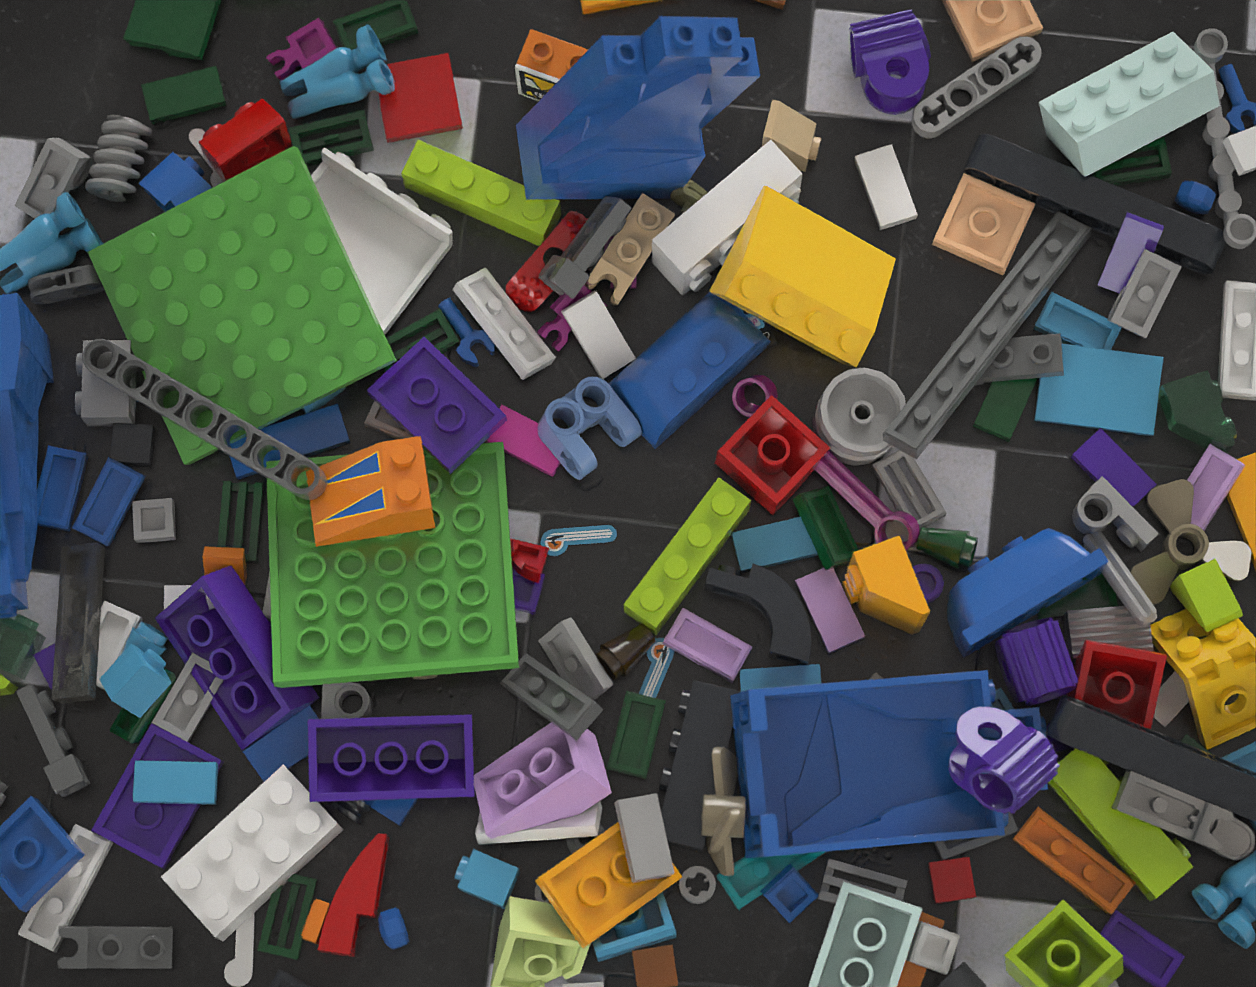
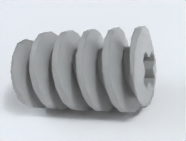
(116, 158)

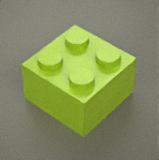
(1063, 953)

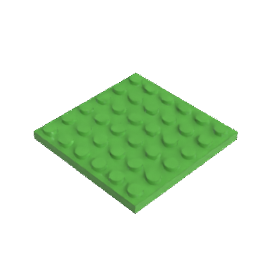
(244, 299)
(396, 600)

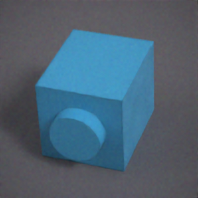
(136, 680)
(487, 878)

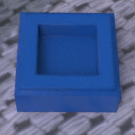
(789, 893)

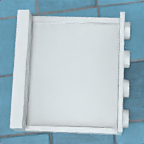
(383, 233)

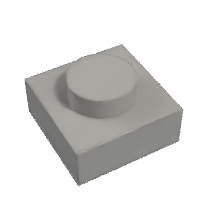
(154, 520)

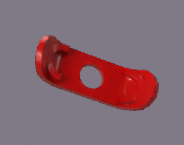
(525, 287)

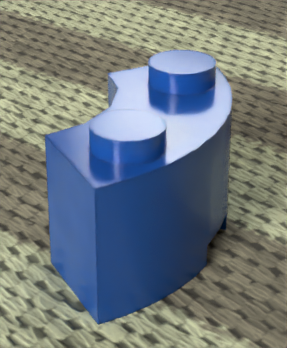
(174, 182)

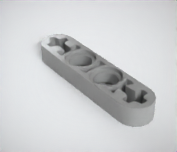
(978, 89)

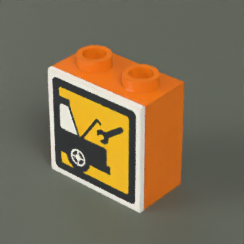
(544, 63)

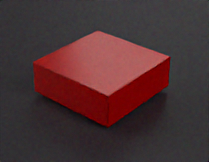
(951, 880)

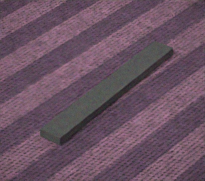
(986, 335)

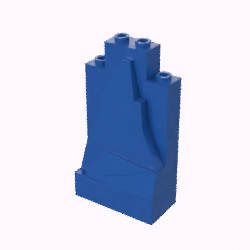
(635, 111)
(23, 378)
(860, 763)

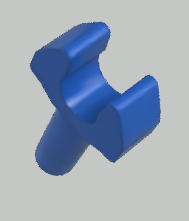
(1240, 104)
(467, 334)

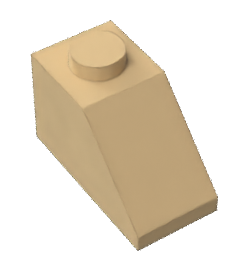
(792, 134)

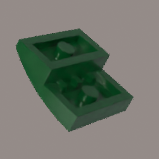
(172, 25)

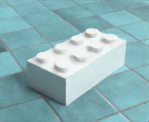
(708, 229)
(252, 853)

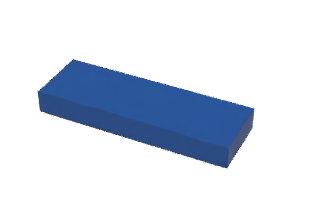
(304, 434)

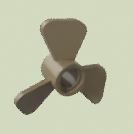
(1173, 508)
(723, 813)

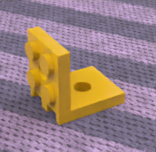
(1212, 673)

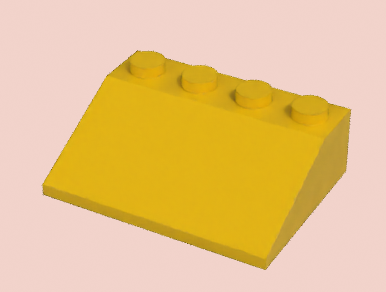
(806, 277)

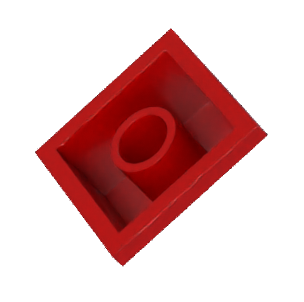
(245, 140)
(771, 455)
(1119, 680)

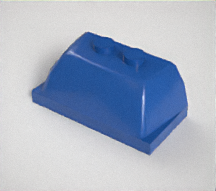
(688, 366)
(1017, 586)

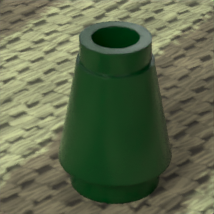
(948, 545)

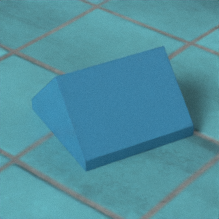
(639, 930)

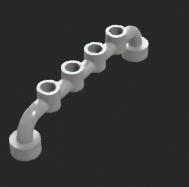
(1238, 228)

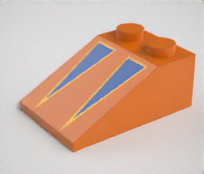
(373, 493)

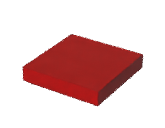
(422, 99)

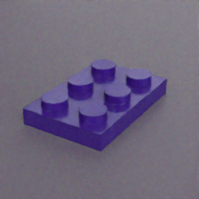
(438, 404)
(150, 828)

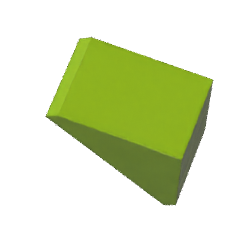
(1207, 595)

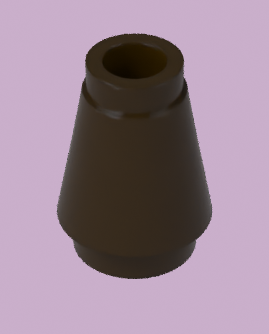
(624, 651)

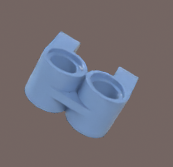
(610, 415)

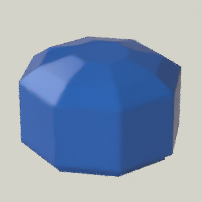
(1195, 197)
(393, 928)

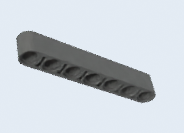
(188, 409)

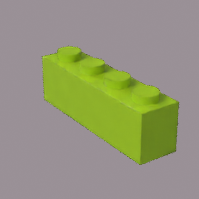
(479, 193)
(687, 556)
(1135, 845)

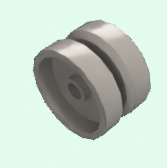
(847, 399)

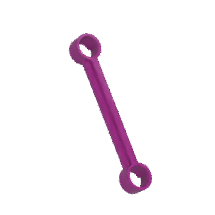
(838, 475)

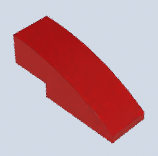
(355, 898)

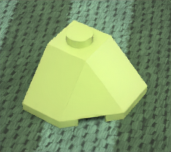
(534, 946)

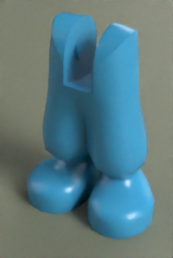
(335, 78)
(42, 250)
(1235, 882)

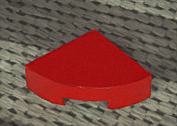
(528, 559)

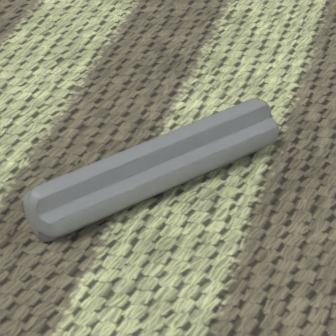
(1122, 580)

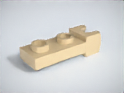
(630, 247)

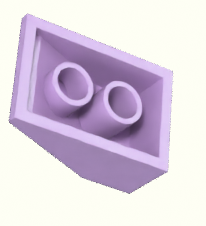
(541, 782)

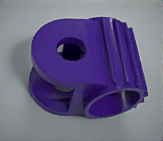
(886, 48)
(1035, 662)
(1014, 764)

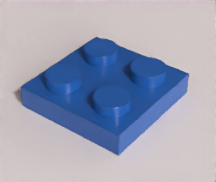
(34, 854)

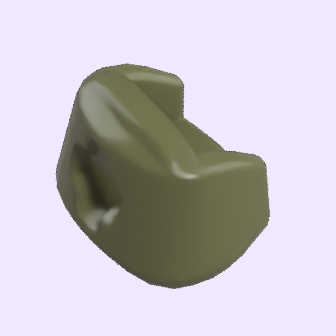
(687, 195)

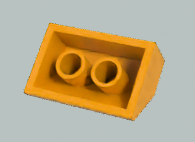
(886, 586)

